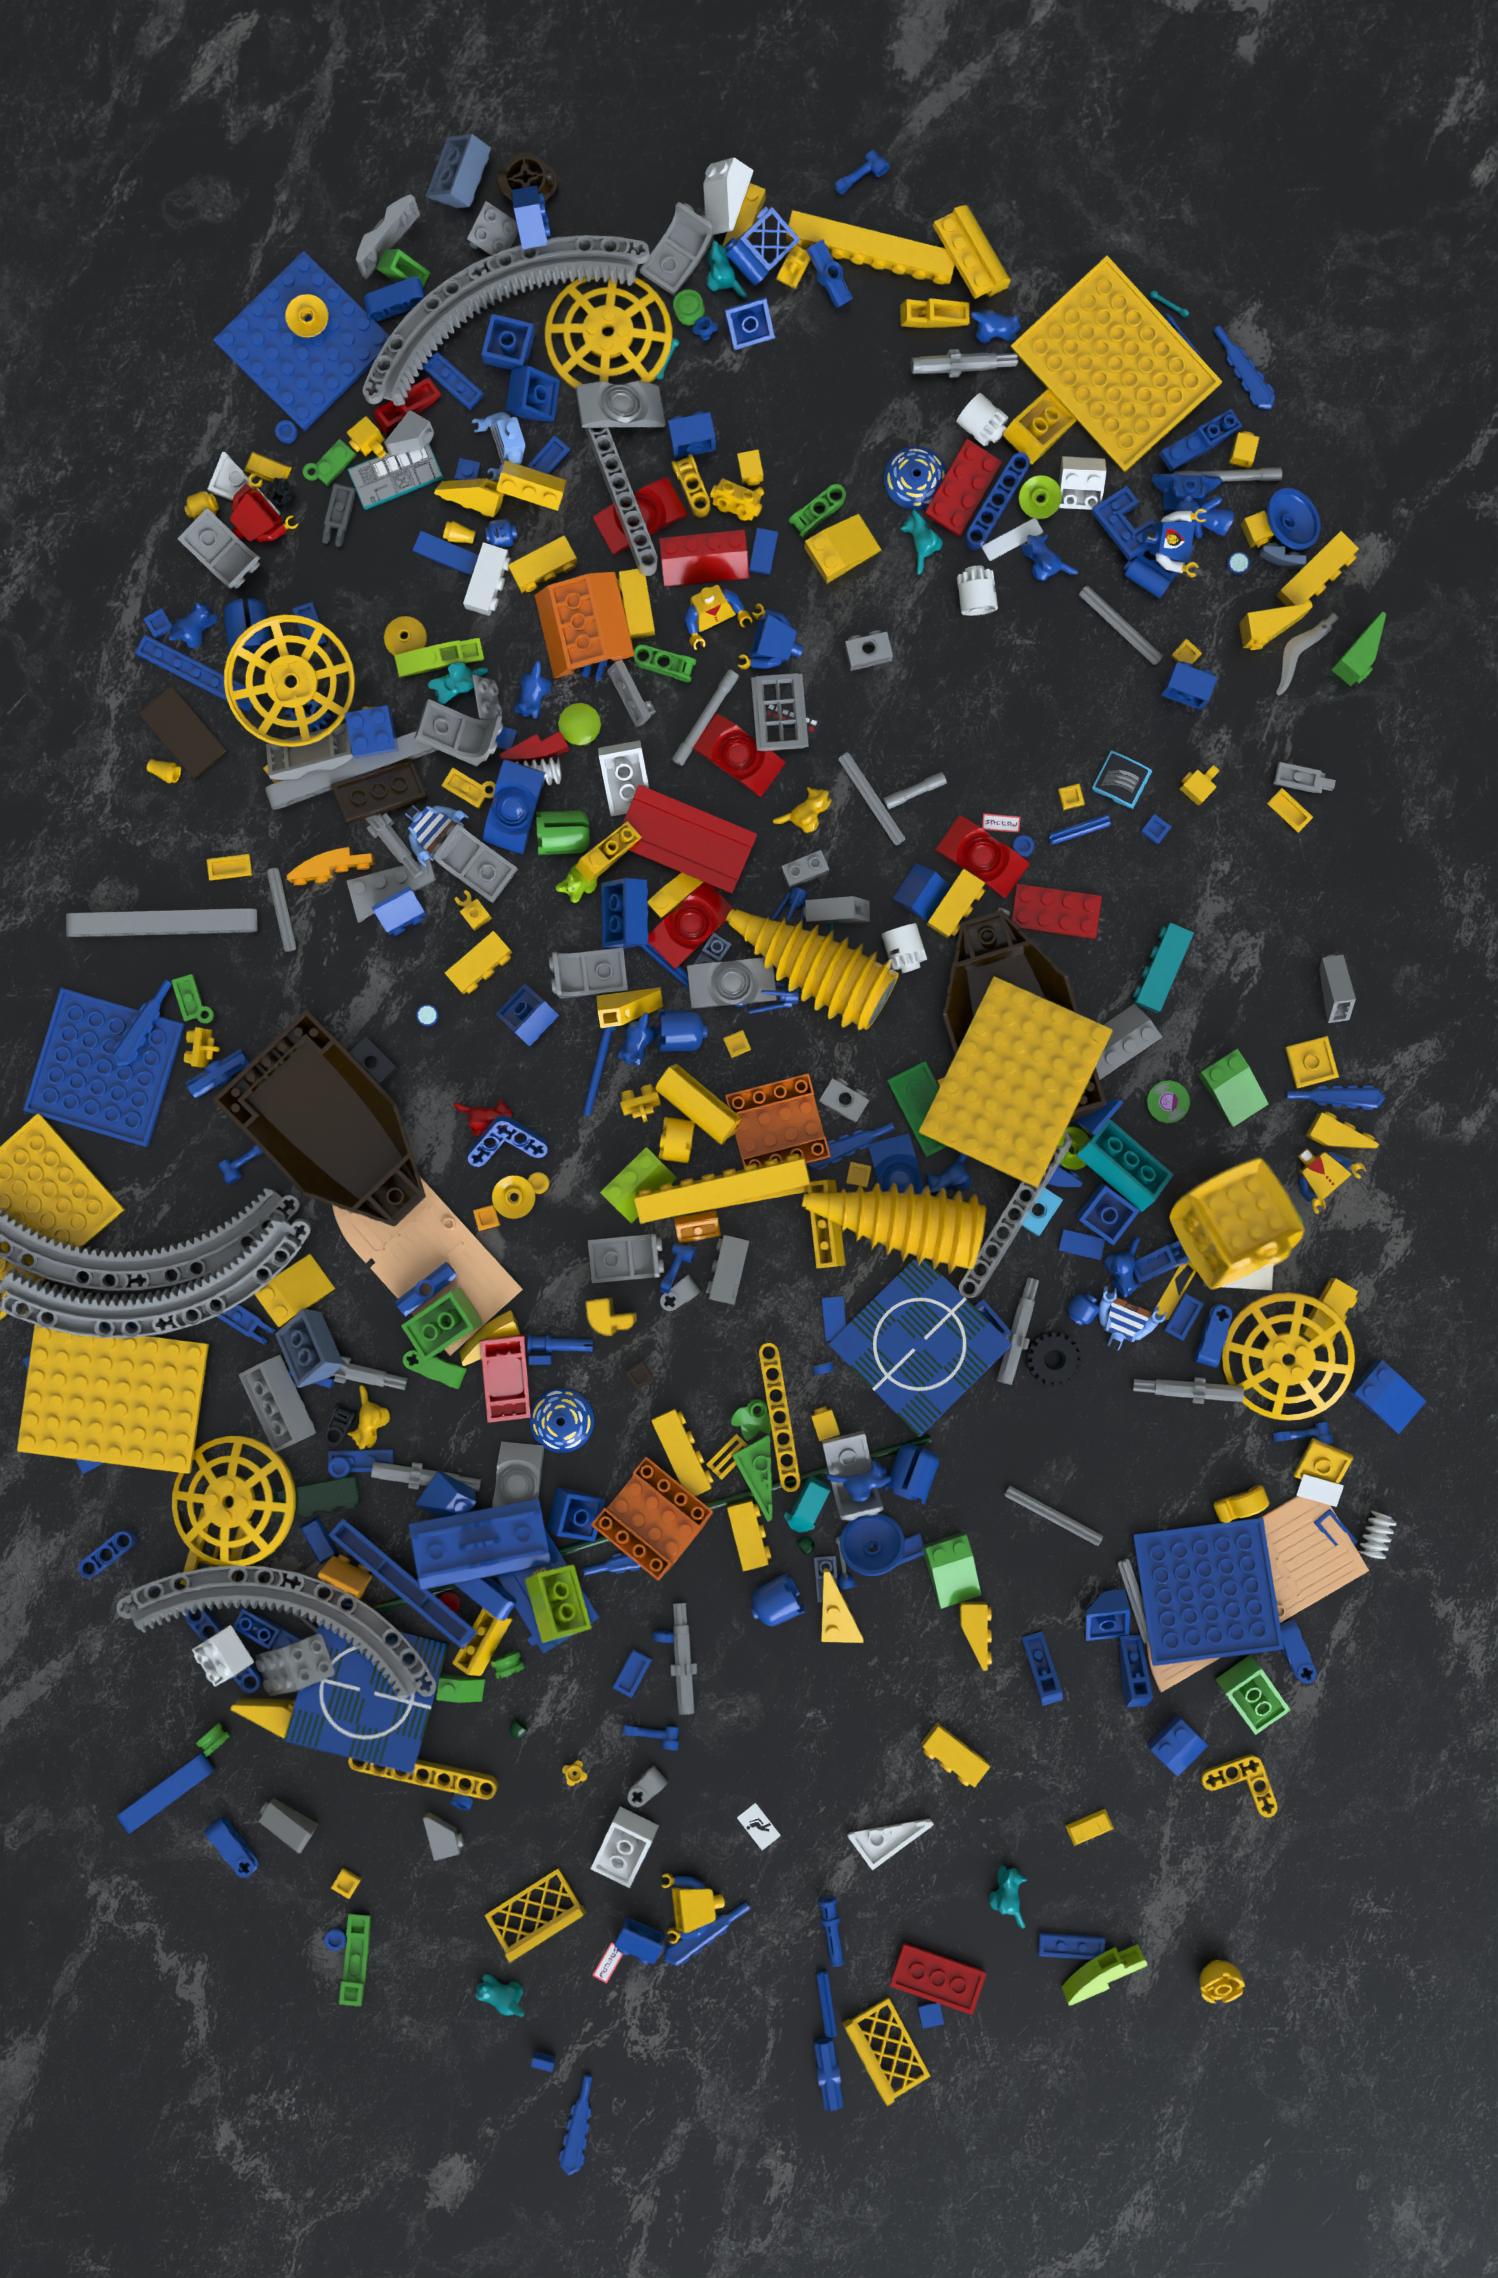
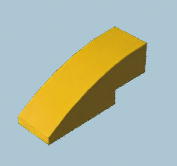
(934, 313)
(502, 1326)

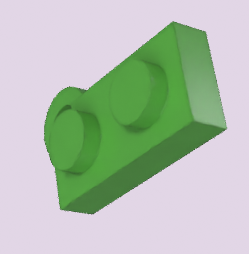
(330, 464)
(190, 999)

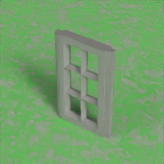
(760, 712)

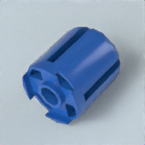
(236, 624)
(913, 1472)

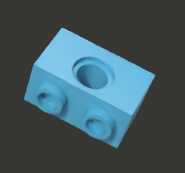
(1049, 1203)

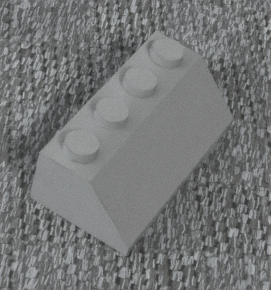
(1130, 1036)
(277, 1403)

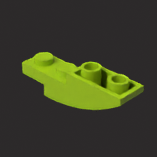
(438, 656)
(1095, 1974)

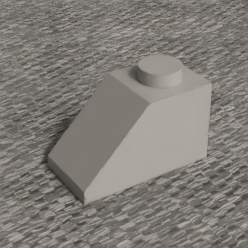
(409, 435)
(442, 1837)

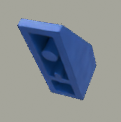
(1042, 1668)
(1134, 1672)

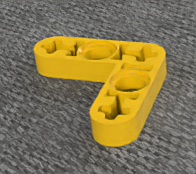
(1251, 1777)

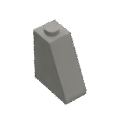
(837, 910)
(1336, 988)
(287, 1824)

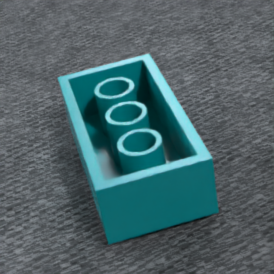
(1125, 1165)

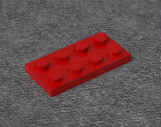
(962, 487)
(1056, 911)
(938, 1978)

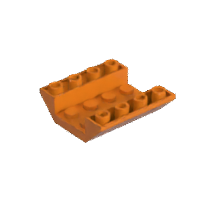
(583, 622)
(779, 1122)
(653, 1519)

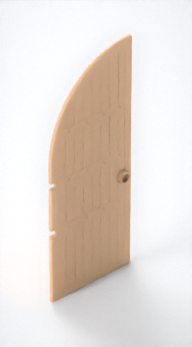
(420, 1246)
(1302, 1567)

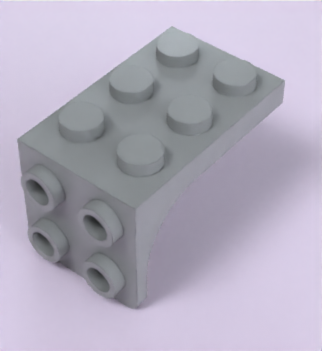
(679, 249)
(219, 549)
(457, 733)
(474, 863)
(588, 973)
(625, 1258)
(847, 1457)
(295, 1665)

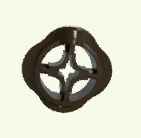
(510, 178)

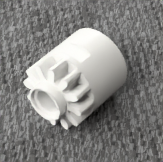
(983, 420)
(977, 591)
(904, 948)

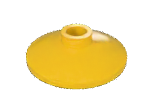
(305, 306)
(416, 635)
(502, 1197)

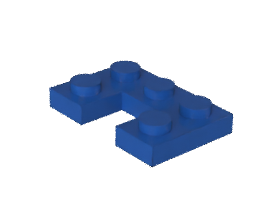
(1111, 516)

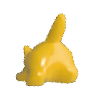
(807, 813)
(370, 1418)

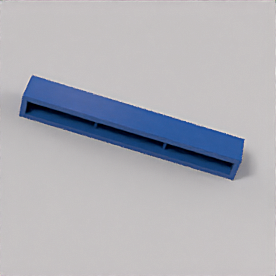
(403, 1583)

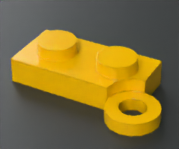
(467, 788)

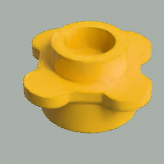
(571, 1778)

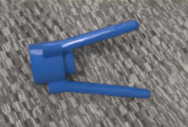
(796, 900)
(785, 995)

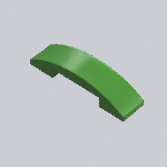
(355, 1959)

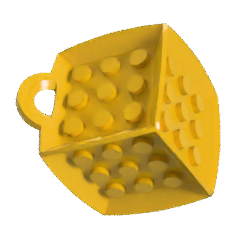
(1236, 1223)

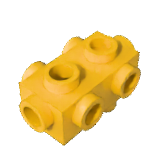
(737, 499)

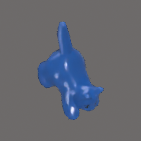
(996, 325)
(1045, 560)
(191, 626)
(533, 688)
(638, 1036)
(953, 1178)
(1122, 1268)
(861, 1484)

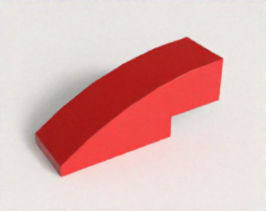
(418, 399)
(536, 749)

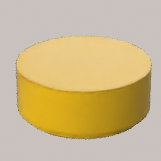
(539, 1182)

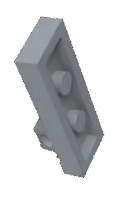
(636, 707)

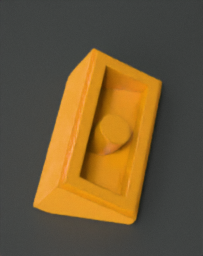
(697, 1226)

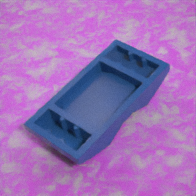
(513, 806)
(896, 1162)

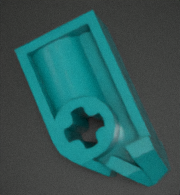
(808, 1505)

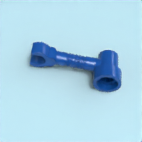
(874, 163)
(230, 1169)
(681, 1253)
(1320, 1432)
(668, 1736)

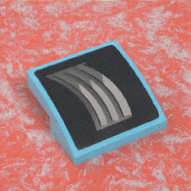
(1122, 779)

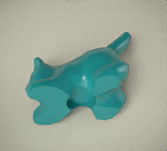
(721, 272)
(925, 539)
(457, 681)
(1006, 1897)
(503, 1997)

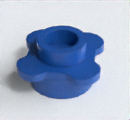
(704, 322)

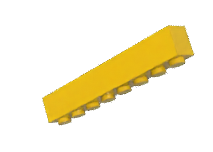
(873, 248)
(722, 1189)

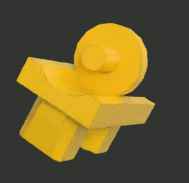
(794, 266)
(202, 1047)
(641, 1105)

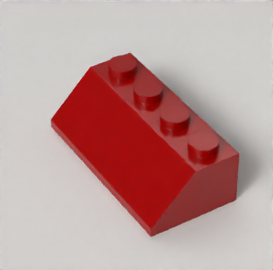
(704, 558)

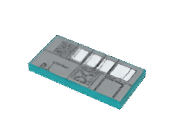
(394, 475)

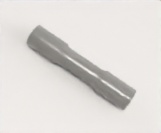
(903, 795)

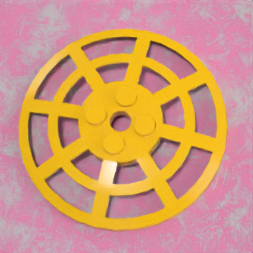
(608, 346)
(276, 676)
(1292, 1344)
(244, 1501)

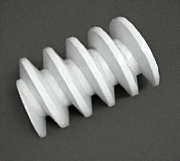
(552, 770)
(1378, 1535)

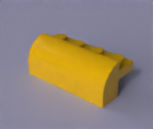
(972, 252)
(698, 1103)
(603, 1318)

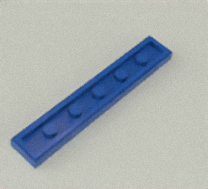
(188, 669)

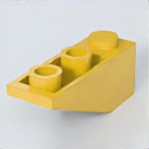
(473, 494)
(607, 852)
(627, 1006)
(1332, 1133)
(974, 1622)

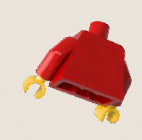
(255, 516)

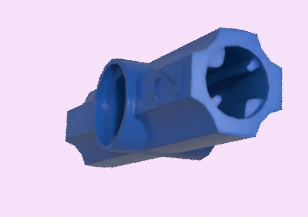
(823, 263)
(218, 1073)
(437, 1280)
(828, 2074)

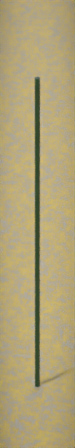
(712, 1505)

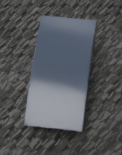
(1276, 554)
(713, 950)
(821, 1563)

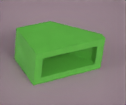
(400, 266)
(460, 1688)

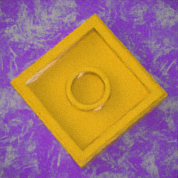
(1311, 1062)
(1323, 1462)

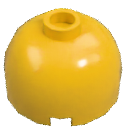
(1221, 1981)

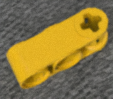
(687, 473)

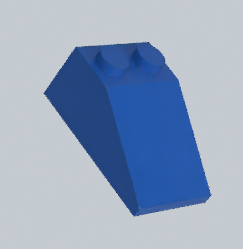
(1387, 1395)

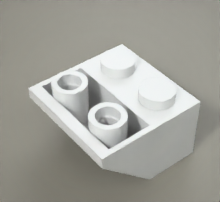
(1082, 482)
(222, 1656)

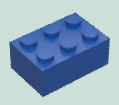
(624, 913)

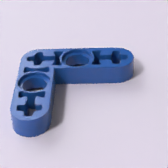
(501, 1135)

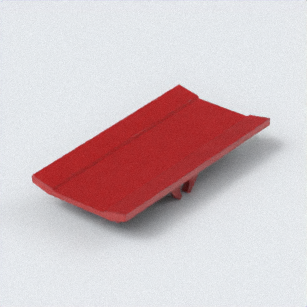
(689, 839)

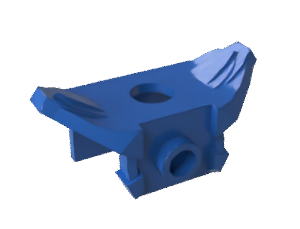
(1177, 486)

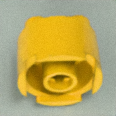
(676, 1140)

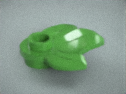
(752, 1422)

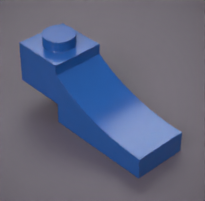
(1160, 1261)

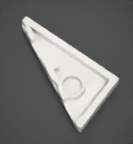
(229, 479)
(883, 1842)

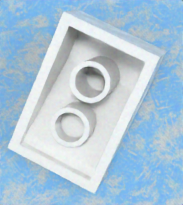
(724, 192)
(622, 773)
(624, 1847)

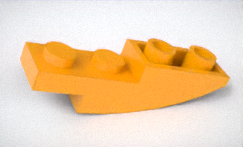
(321, 866)

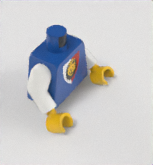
(1173, 540)

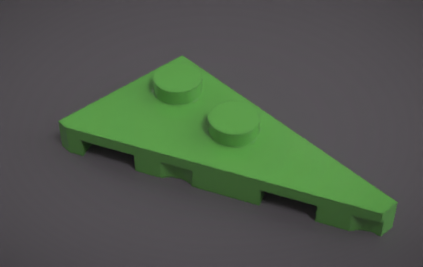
(755, 1467)

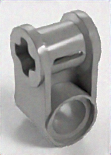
(682, 1291)
(649, 1784)

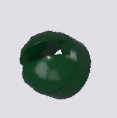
(806, 1545)
(518, 1729)

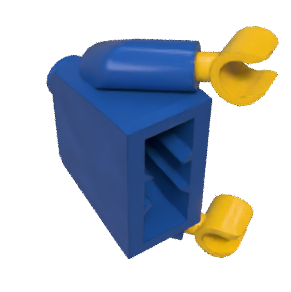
(772, 640)

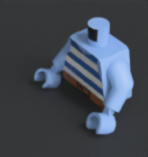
(506, 438)
(430, 828)
(1125, 1319)

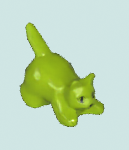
(576, 884)

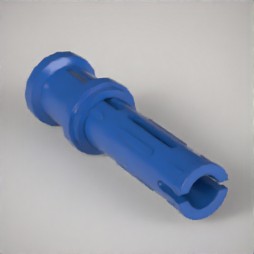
(547, 1344)
(830, 1921)

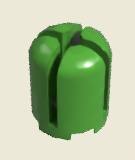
(562, 832)

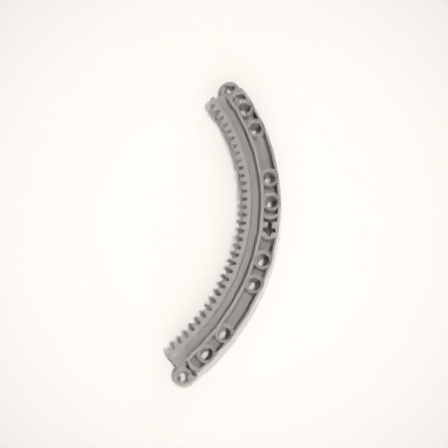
(490, 281)
(212, 1250)
(229, 1284)
(217, 1587)

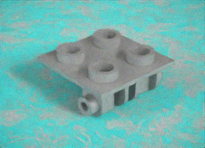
(493, 230)
(486, 697)

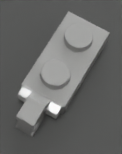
(1302, 778)

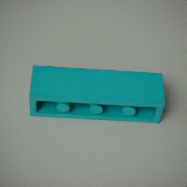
(1163, 967)

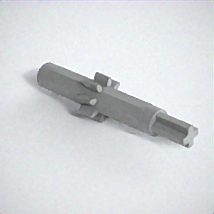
(956, 362)
(381, 827)
(1018, 1333)
(367, 1375)
(1197, 1390)
(415, 1475)
(683, 1668)

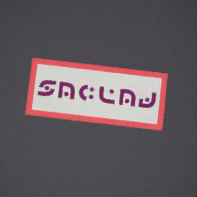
(1001, 823)
(608, 1963)

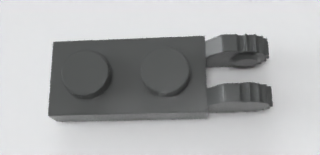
(338, 512)

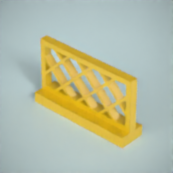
(549, 1927)
(869, 2060)

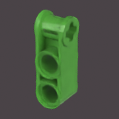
(807, 519)
(675, 667)
(436, 1369)

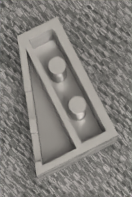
(727, 1269)

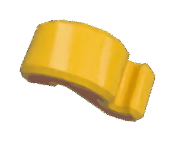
(1242, 1504)

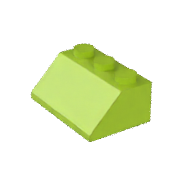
(642, 1173)
(557, 1603)

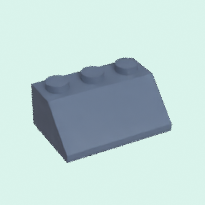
(459, 171)
(309, 1348)

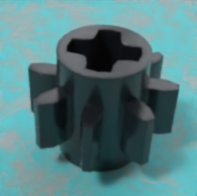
(279, 491)

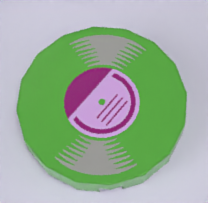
(1168, 1101)

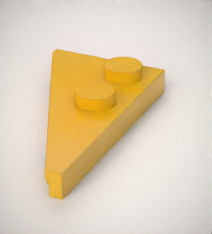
(837, 1621)

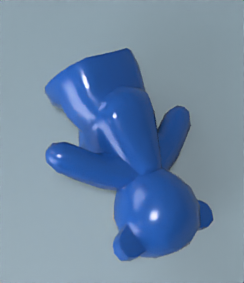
(1217, 519)

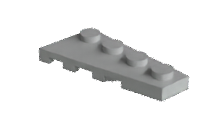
(376, 887)

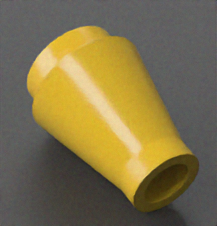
(457, 533)
(165, 770)

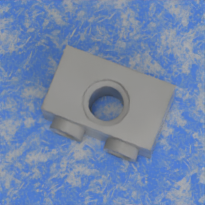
(859, 659)
(805, 869)
(831, 1099)

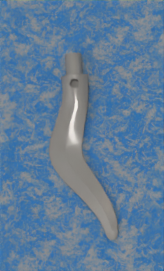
(1298, 645)

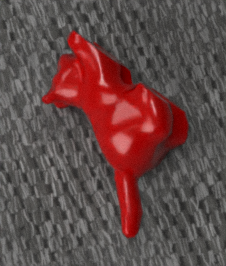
(480, 1117)

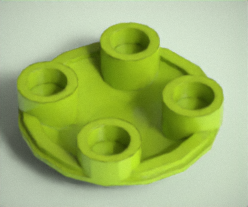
(579, 724)

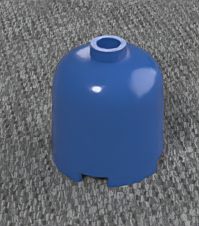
(680, 1031)
(777, 1601)

